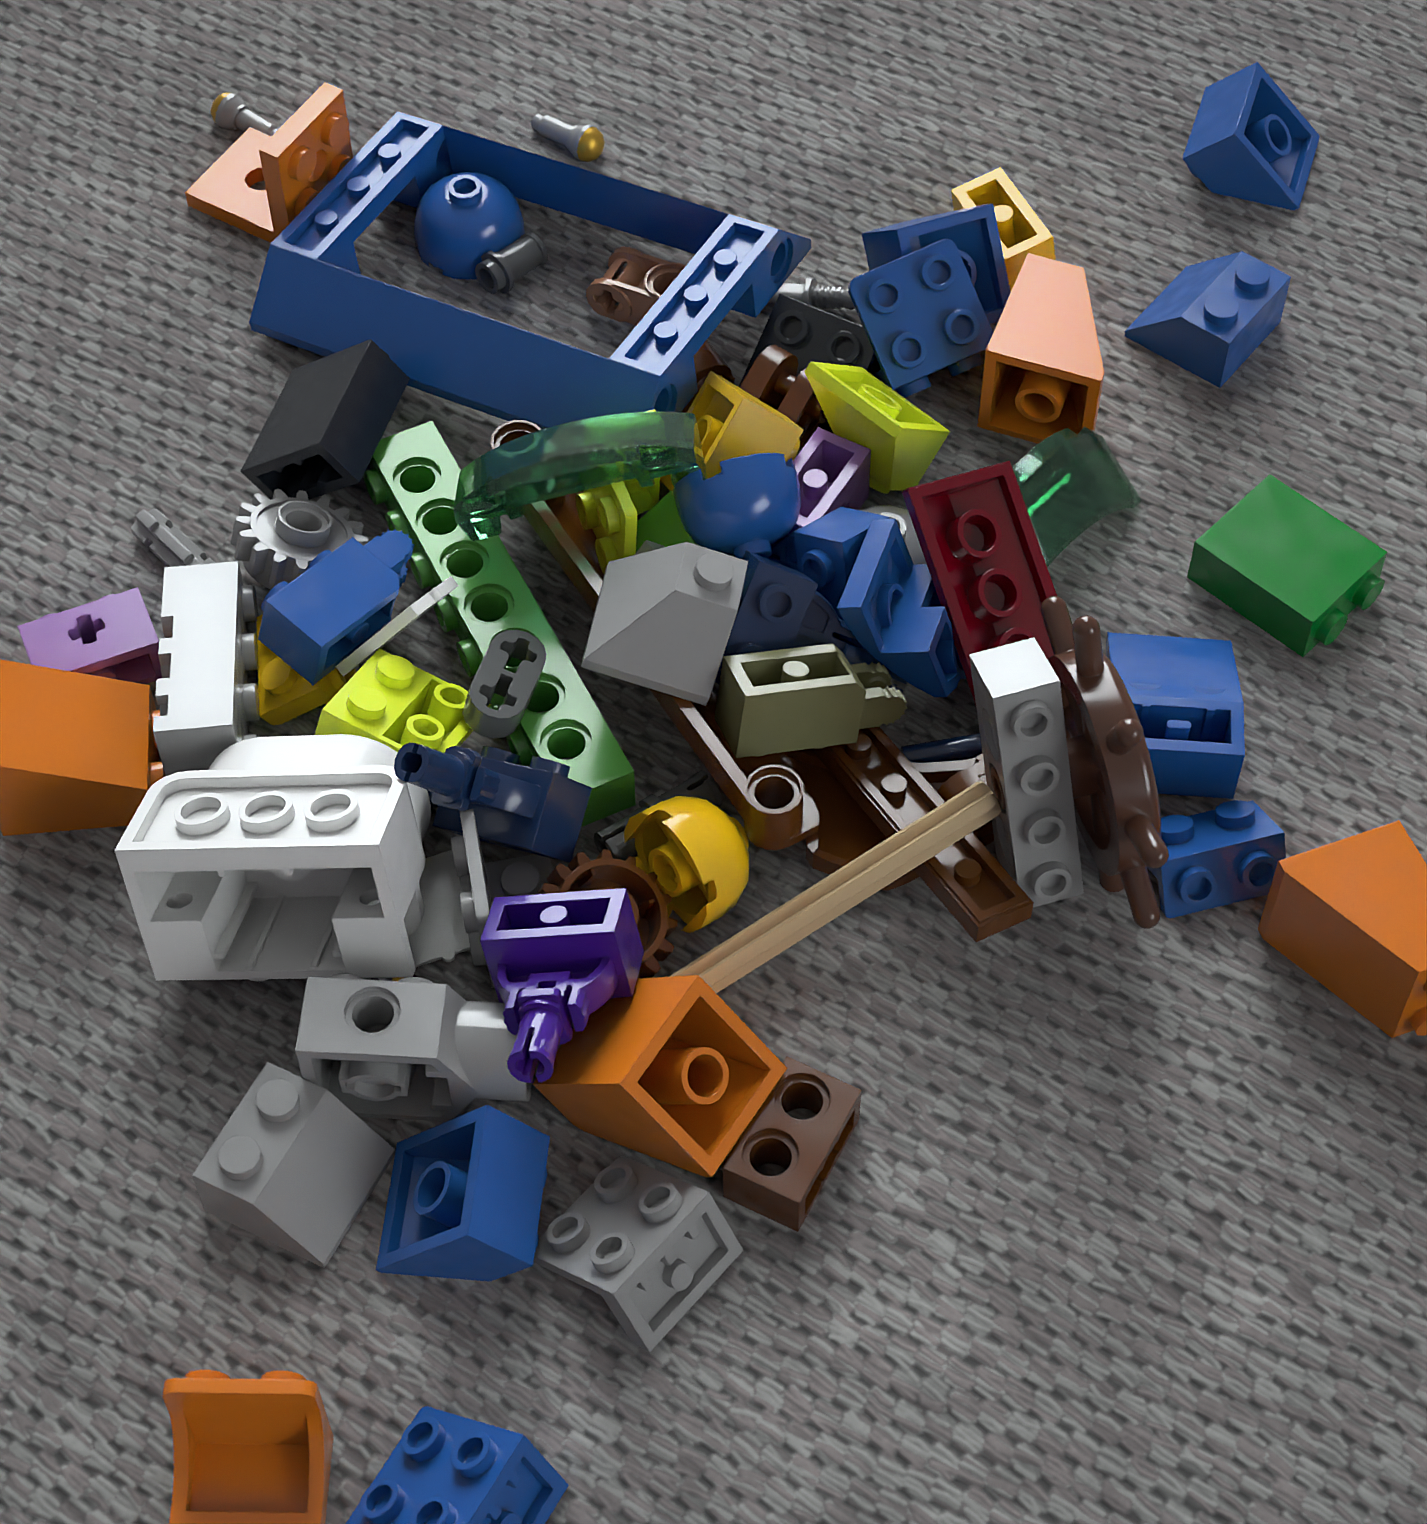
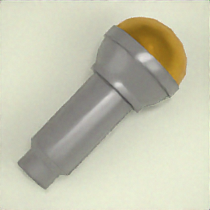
(231, 112)
(583, 141)

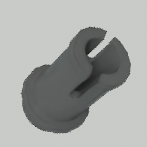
(502, 268)

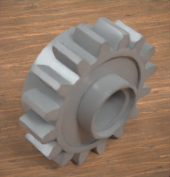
(286, 533)

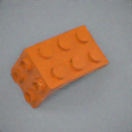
(248, 1449)

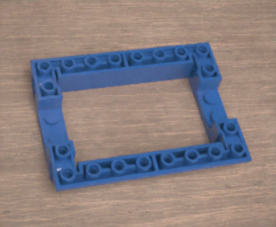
(323, 304)

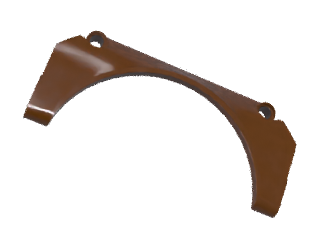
(776, 794)

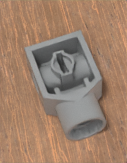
(404, 1047)

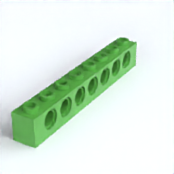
(419, 486)

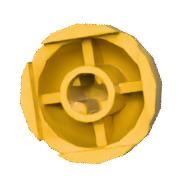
(695, 855)

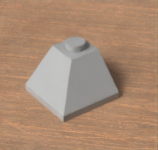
(666, 619)

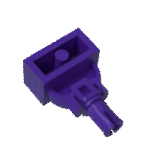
(557, 964)

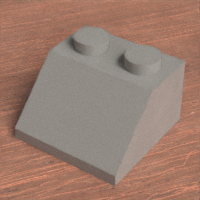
(292, 1165)

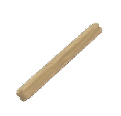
(845, 888)

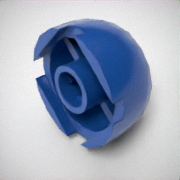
(463, 220)
(743, 506)

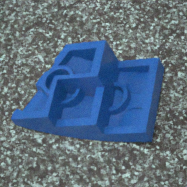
(898, 613)

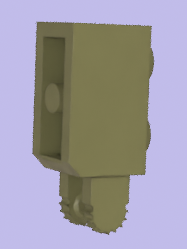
(801, 700)

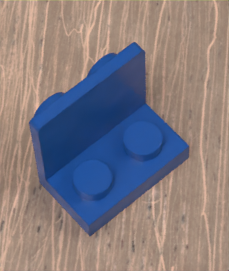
(461, 1474)

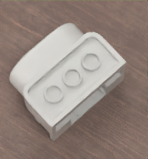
(280, 863)

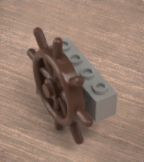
(1063, 754)

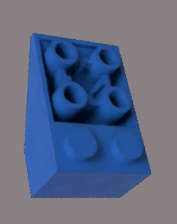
(1187, 708)

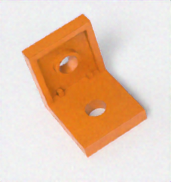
(291, 163)

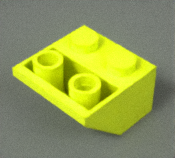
(397, 706)

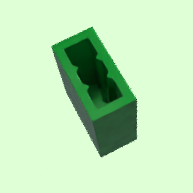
(1288, 566)

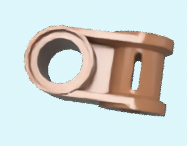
(632, 286)

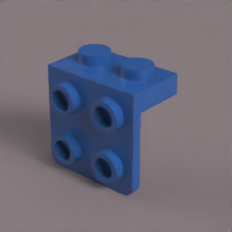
(921, 317)

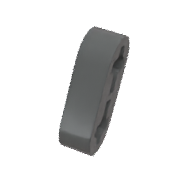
(494, 679)

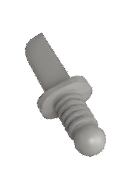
(816, 296)

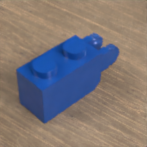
(335, 603)

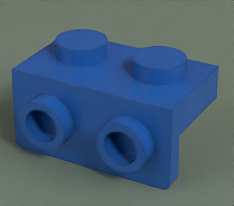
(1217, 857)

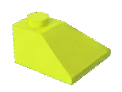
(880, 419)

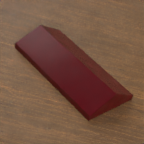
(982, 559)

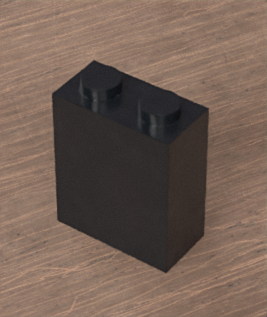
(326, 423)

